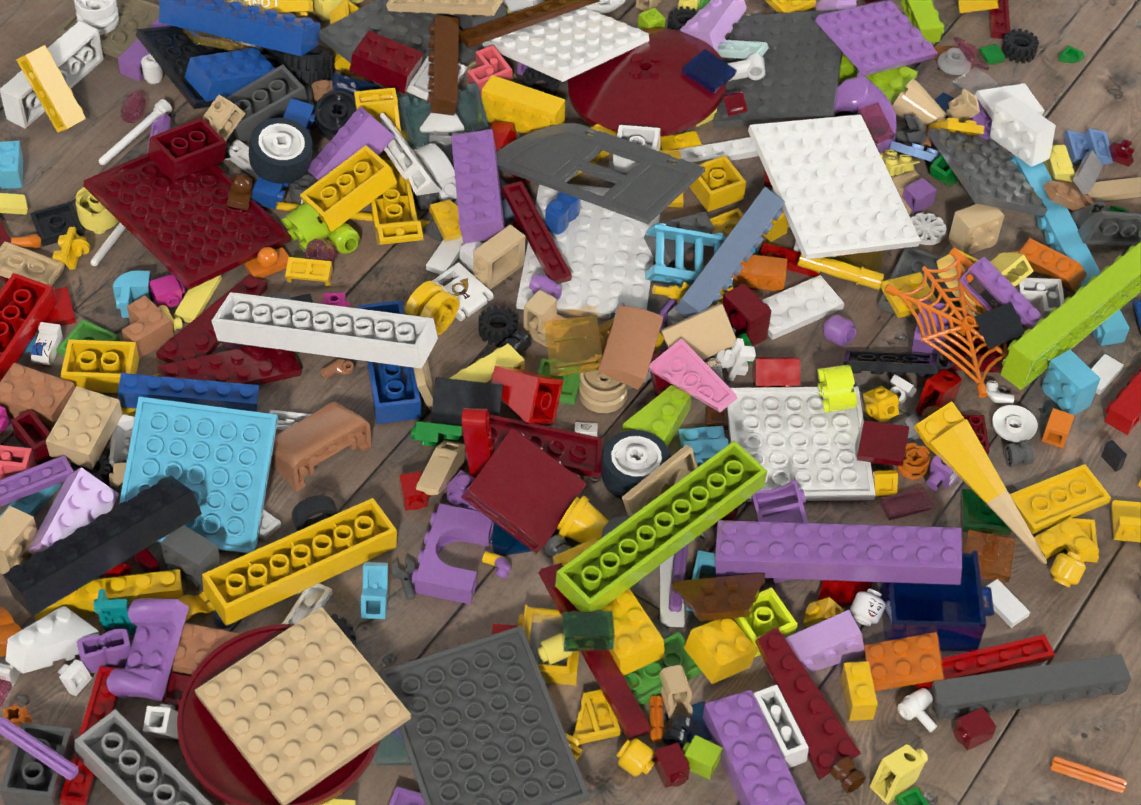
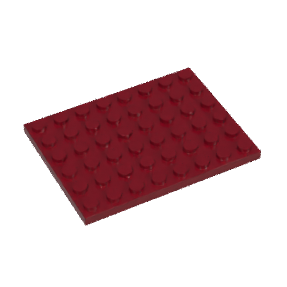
(186, 218)

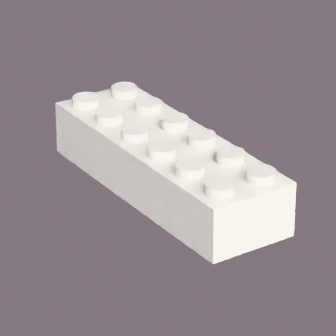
(75, 56)

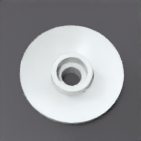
(1014, 423)

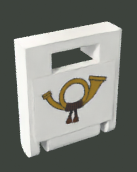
(467, 288)

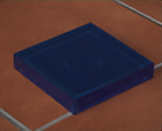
(709, 71)

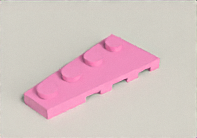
(692, 375)

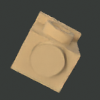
(963, 106)

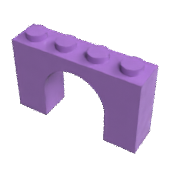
(449, 526)

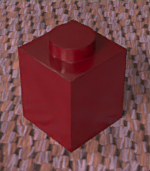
(974, 729)
(671, 765)

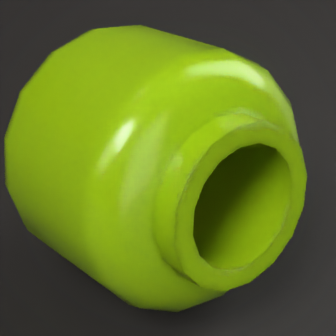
(345, 239)

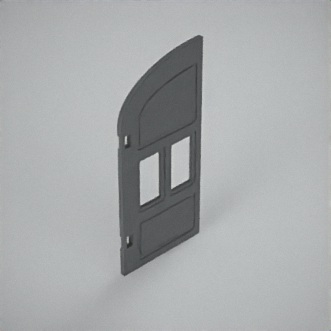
(562, 150)

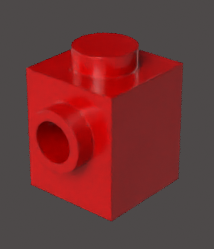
(412, 498)

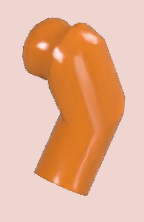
(31, 241)

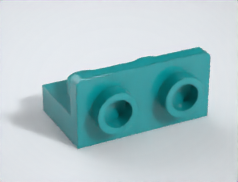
(113, 613)

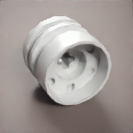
(98, 14)

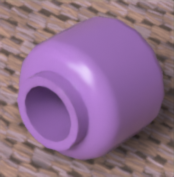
(839, 330)

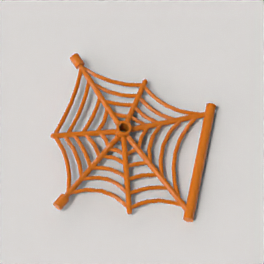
(965, 323)

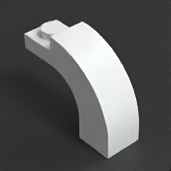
(439, 168)

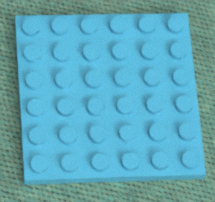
(212, 452)

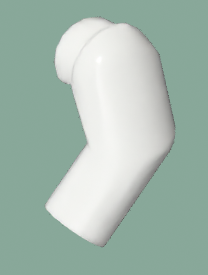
(996, 396)

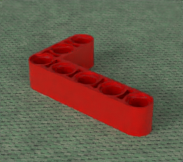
(477, 438)

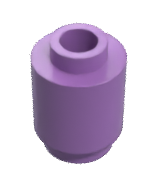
(545, 284)

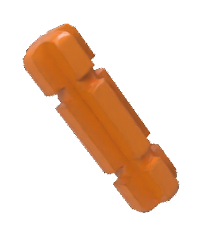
(656, 719)

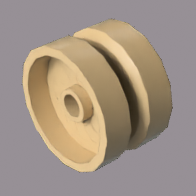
(601, 392)

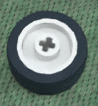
(280, 150)
(630, 459)

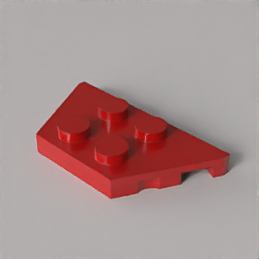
(842, 591)

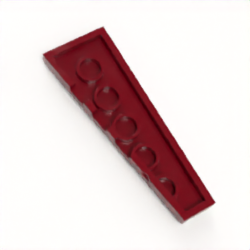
(199, 336)
(817, 722)

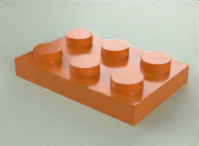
(905, 661)

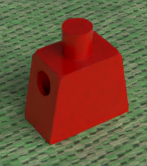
(941, 386)

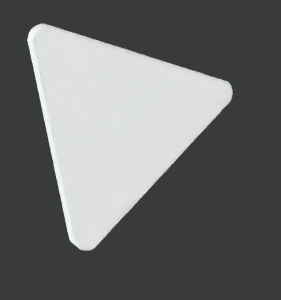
(442, 123)

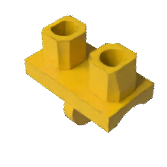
(71, 248)

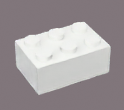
(1022, 131)

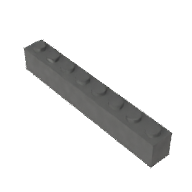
(1030, 686)

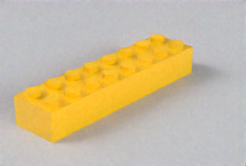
(299, 561)

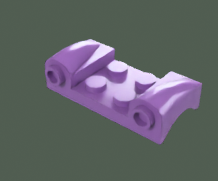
(780, 505)
(152, 650)

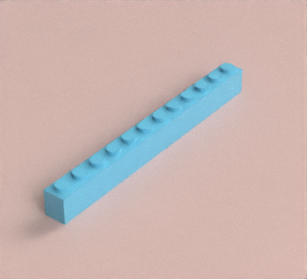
(1064, 238)

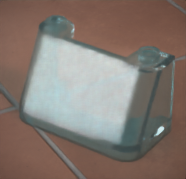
(468, 110)

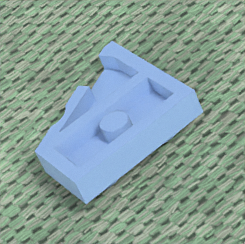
(916, 151)

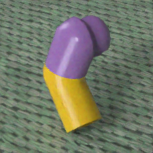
(497, 561)

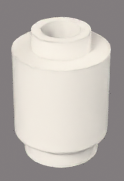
(151, 70)

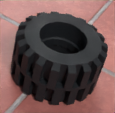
(312, 66)

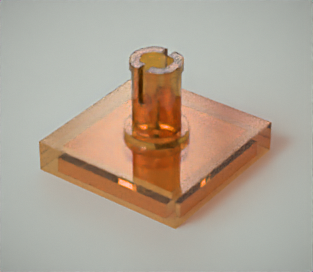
(994, 554)

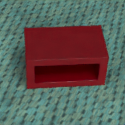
(32, 434)

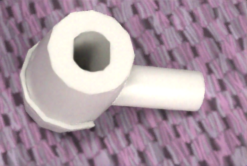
(914, 706)

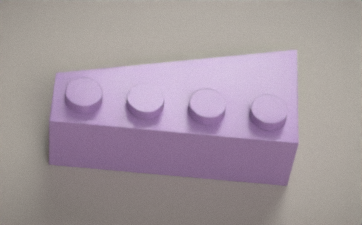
(715, 21)

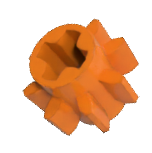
(17, 715)

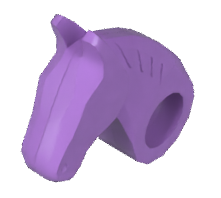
(860, 93)

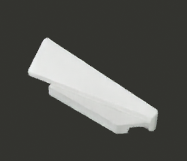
(407, 161)

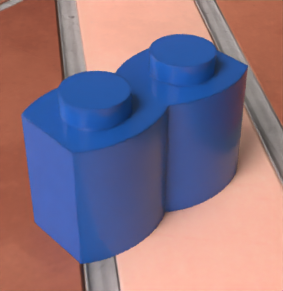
(561, 212)

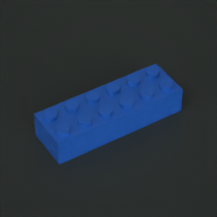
(392, 386)

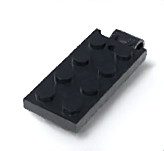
(897, 362)

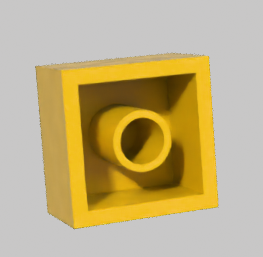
(719, 184)
(720, 649)

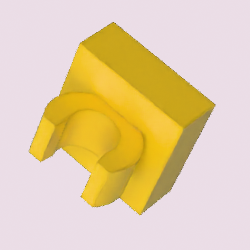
(885, 482)

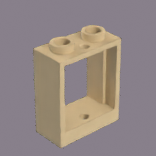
(508, 243)

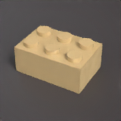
(84, 427)

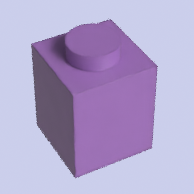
(919, 195)

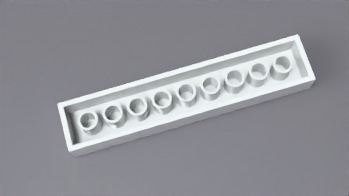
(325, 330)

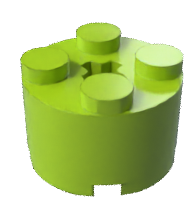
(305, 225)

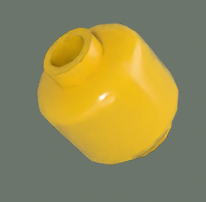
(1067, 569)
(635, 757)

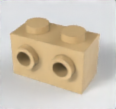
(223, 116)

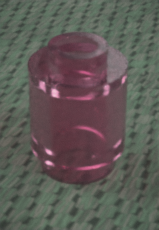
(133, 107)

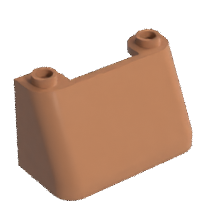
(317, 439)

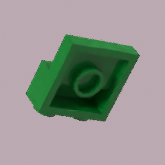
(431, 433)

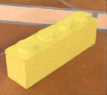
(484, 367)

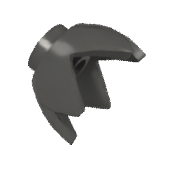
(915, 134)

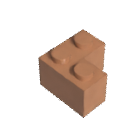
(147, 326)

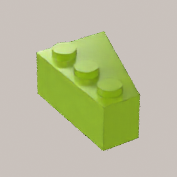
(662, 415)

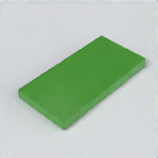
(646, 680)

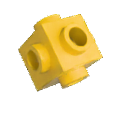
(881, 404)

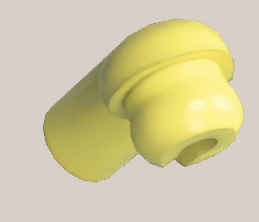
(176, 323)

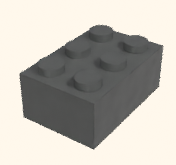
(29, 779)

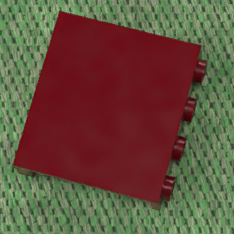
(524, 490)

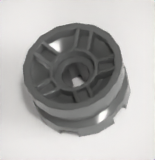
(300, 186)

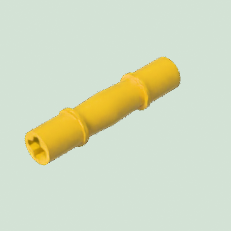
(843, 271)

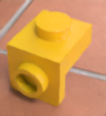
(820, 611)

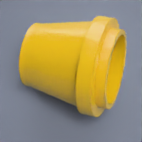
(582, 521)

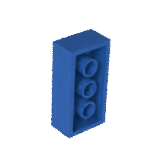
(226, 72)

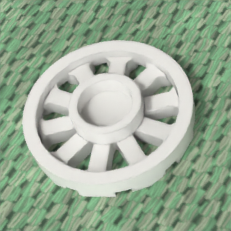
(928, 229)

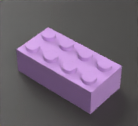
(76, 505)

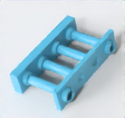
(679, 274)

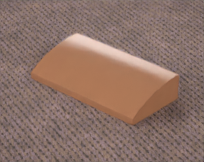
(630, 345)

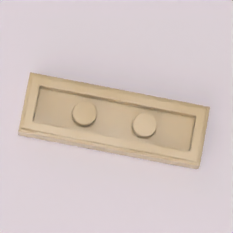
(1116, 189)

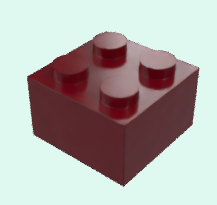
(747, 313)

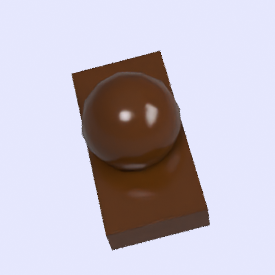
(241, 191)

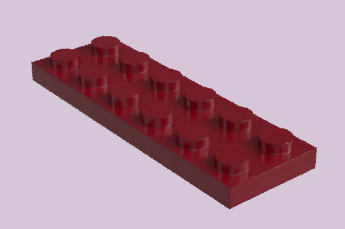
(243, 365)
(575, 450)

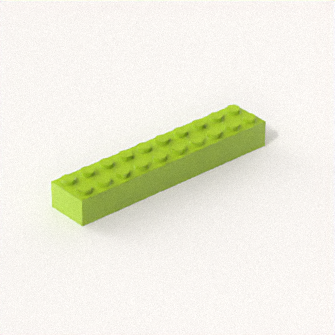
(1074, 319)
(660, 529)

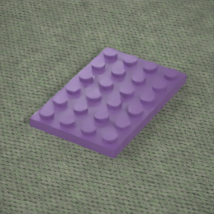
(876, 37)

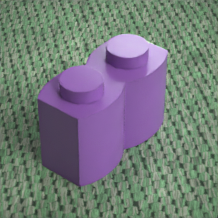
(104, 650)

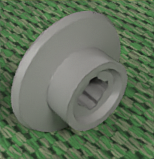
(954, 62)

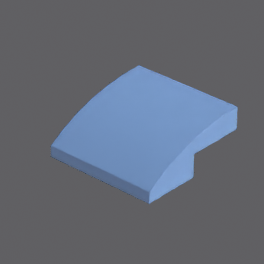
(1079, 144)

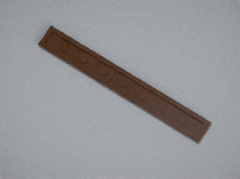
(519, 20)

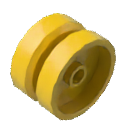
(433, 302)

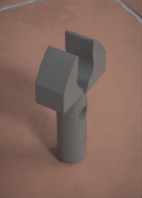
(405, 577)

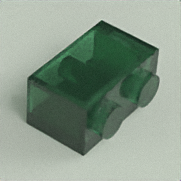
(587, 630)

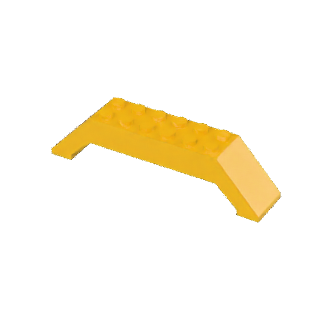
(394, 210)

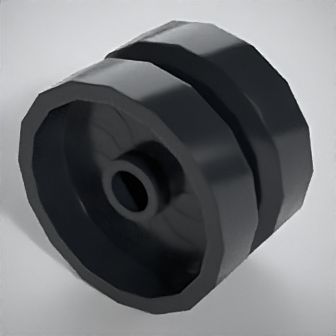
(333, 112)

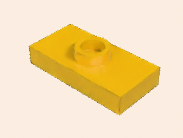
(680, 141)

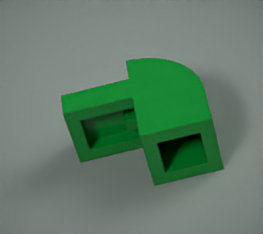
(943, 173)

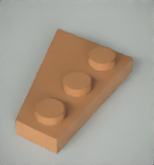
(1067, 195)

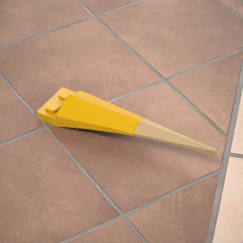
(958, 447)

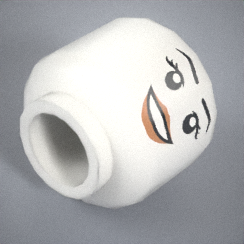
(867, 607)

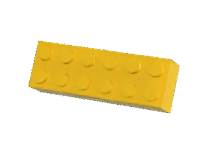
(636, 637)

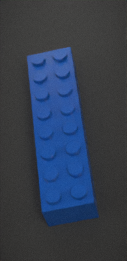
(243, 24)

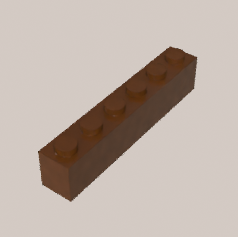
(443, 65)

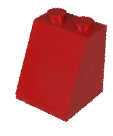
(529, 393)

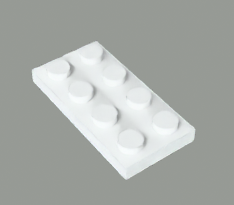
(801, 306)

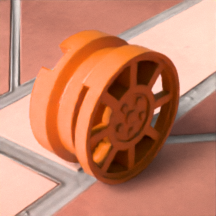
(915, 461)

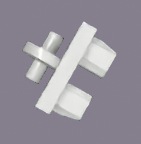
(736, 359)

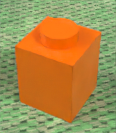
(1057, 428)

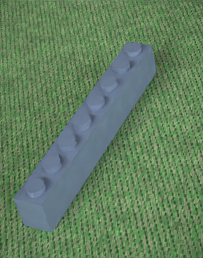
(731, 253)

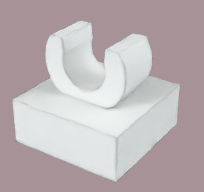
(903, 387)
(74, 677)

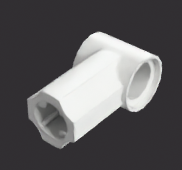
(751, 67)

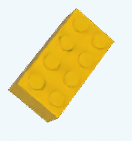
(521, 105)
(349, 187)

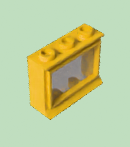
(543, 624)

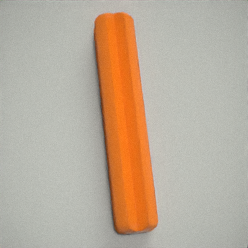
(1088, 774)

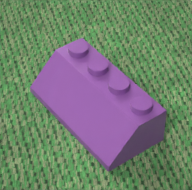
(355, 134)

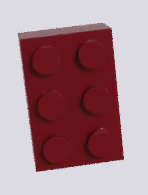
(385, 61)
(187, 149)

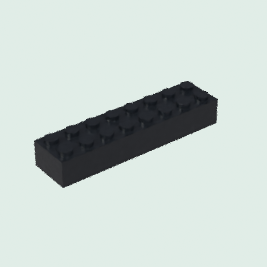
(102, 544)

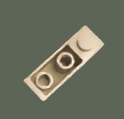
(442, 467)

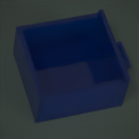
(948, 609)

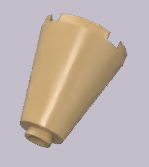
(919, 103)

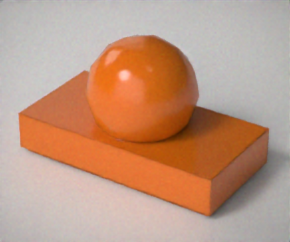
(267, 262)

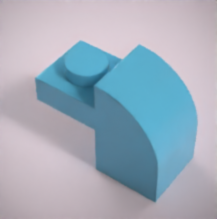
(130, 288)
(375, 590)

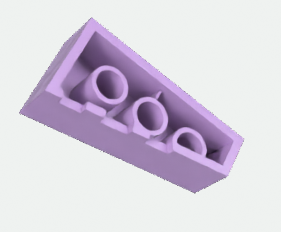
(827, 643)

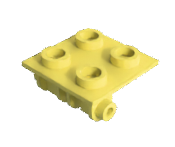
(897, 163)

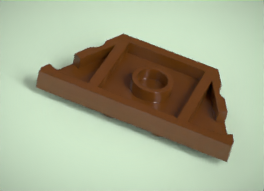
(720, 596)

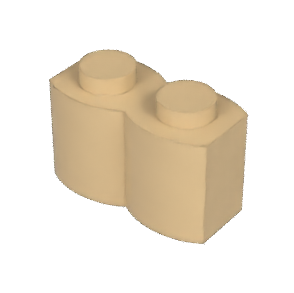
(676, 691)

